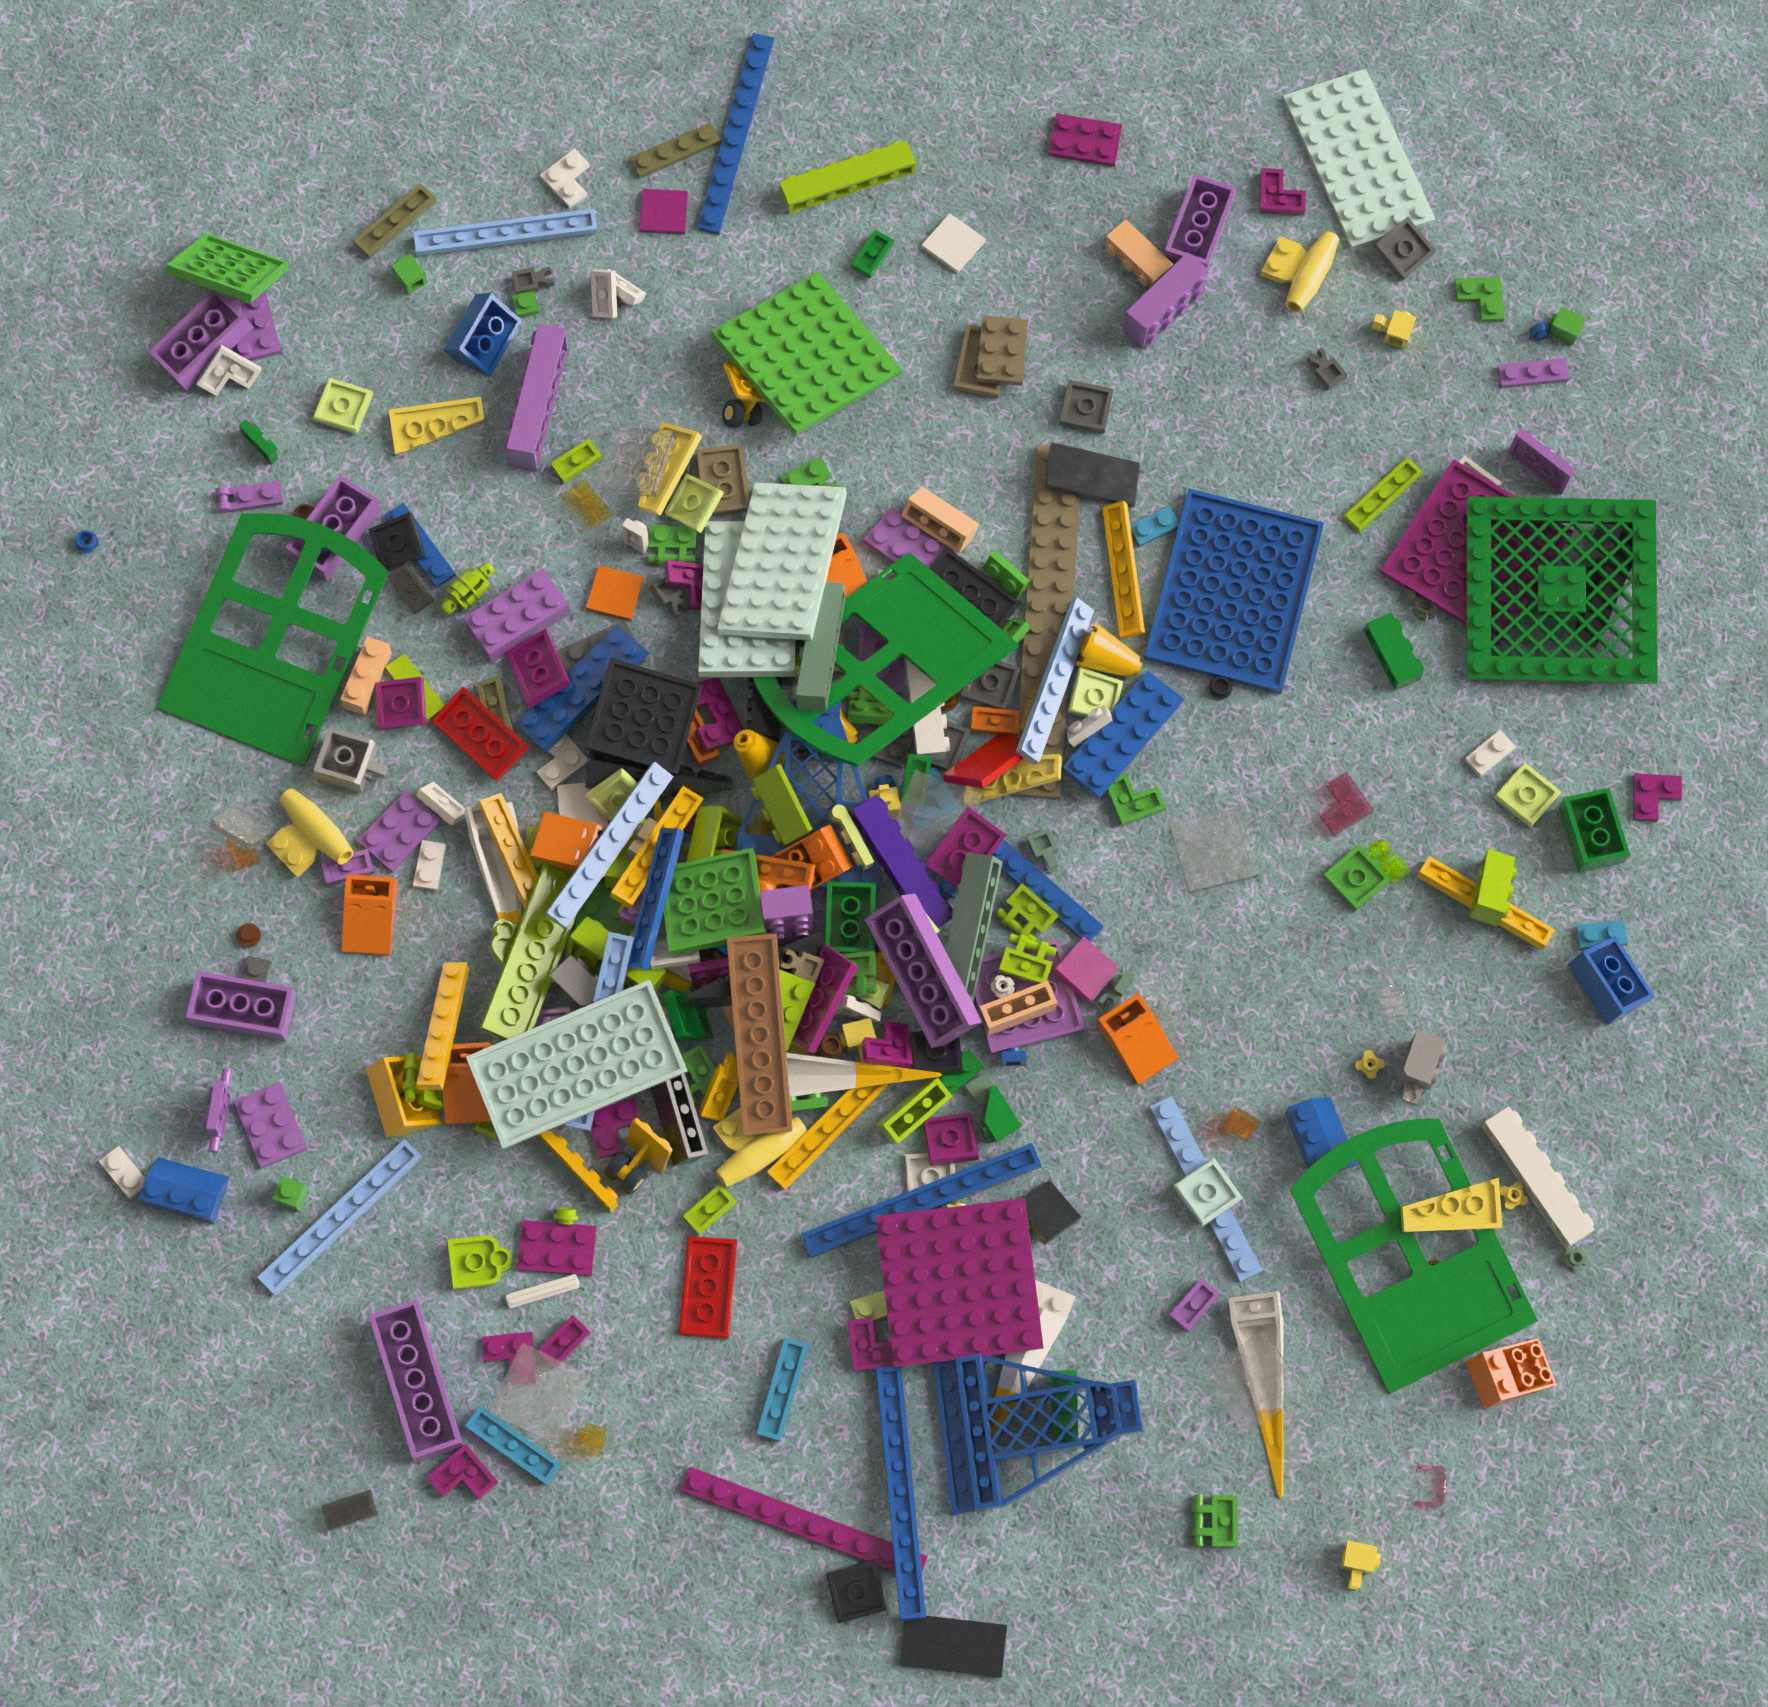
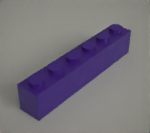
(898, 859)

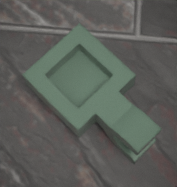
(1044, 846)
(1120, 986)

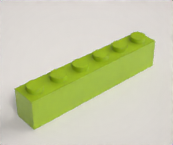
(847, 176)

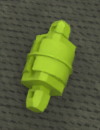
(467, 588)

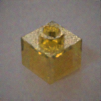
(592, 1439)

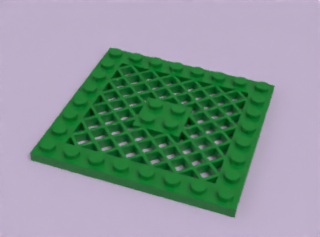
(1561, 590)

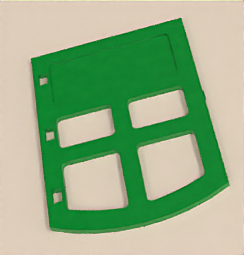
(919, 621)
(250, 690)
(1440, 1308)

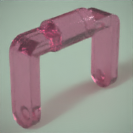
(1441, 1486)

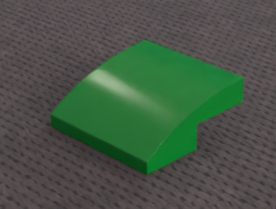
(687, 1022)

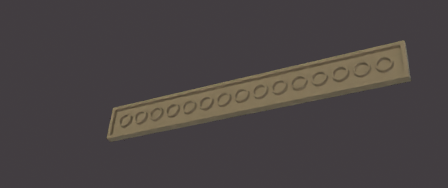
(1048, 599)

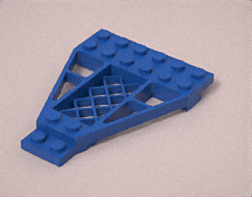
(766, 845)
(970, 1435)

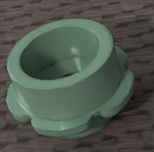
(1569, 1258)

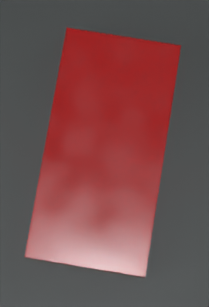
(480, 734)
(985, 763)
(708, 1287)

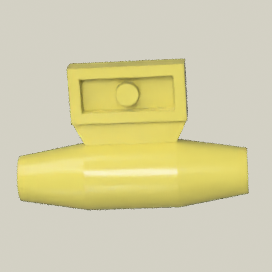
(1304, 269)
(311, 832)
(751, 1151)

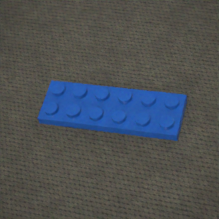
(563, 710)
(1118, 743)

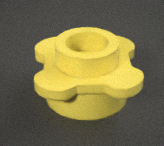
(1369, 1057)
(1511, 1202)

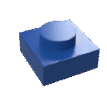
(1013, 1057)

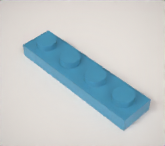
(782, 1389)
(513, 1445)

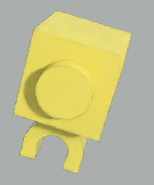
(1396, 329)
(890, 796)
(854, 1033)
(1359, 1559)

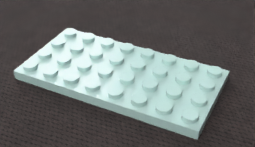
(1358, 157)
(782, 561)
(726, 653)
(576, 1064)

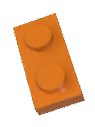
(995, 721)

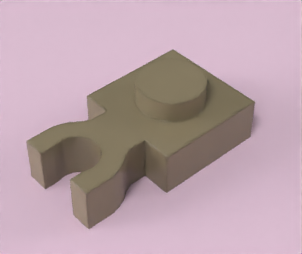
(641, 833)
(803, 965)

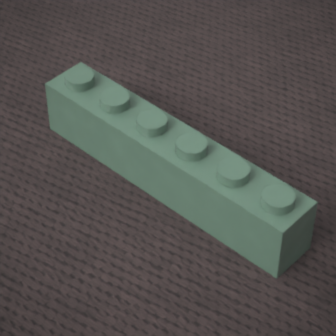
(819, 655)
(972, 917)

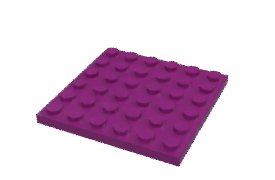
(1433, 548)
(959, 1282)

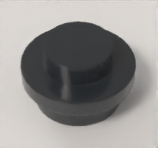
(1220, 687)

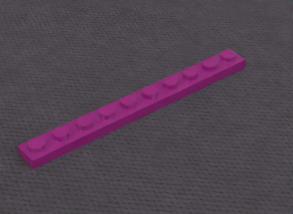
(790, 1518)

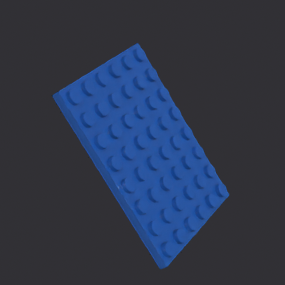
(1234, 591)

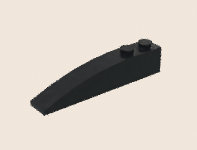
(1608, 590)
(704, 782)
(719, 994)

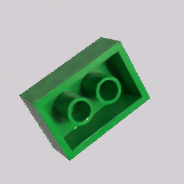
(1594, 830)
(845, 916)

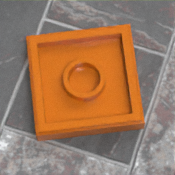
(615, 593)

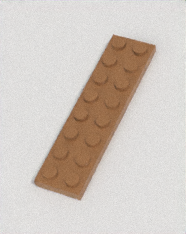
(759, 1034)

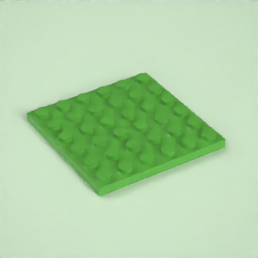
(806, 353)

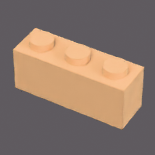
(1137, 254)
(940, 520)
(366, 672)
(1017, 1008)

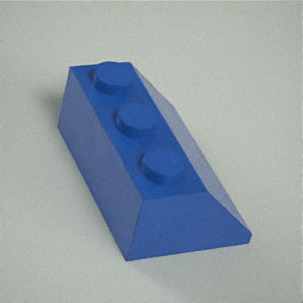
(483, 334)
(1611, 980)
(1316, 1129)
(184, 1190)

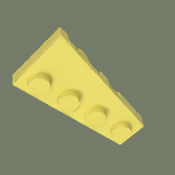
(430, 422)
(681, 454)
(1023, 776)
(1459, 1210)

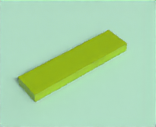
(1382, 495)

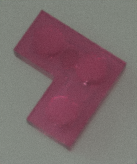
(1351, 805)

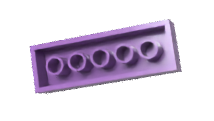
(537, 397)
(923, 970)
(416, 1381)

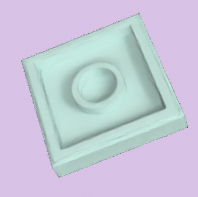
(1208, 1192)

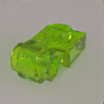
(1391, 864)

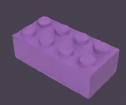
(1200, 220)
(1165, 301)
(198, 336)
(345, 510)
(516, 615)
(787, 913)
(241, 1006)

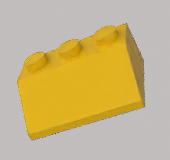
(396, 1114)

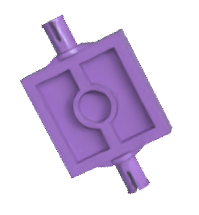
(216, 1117)

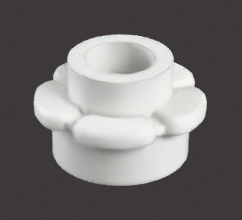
(1002, 980)

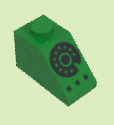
(997, 1116)

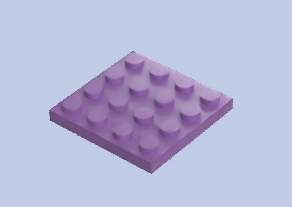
(1053, 1025)

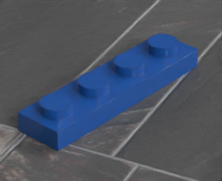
(434, 563)

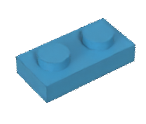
(1154, 526)
(1596, 933)

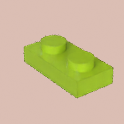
(576, 461)
(709, 1209)

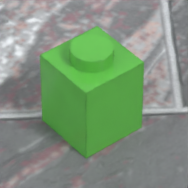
(409, 273)
(1566, 325)
(290, 1194)

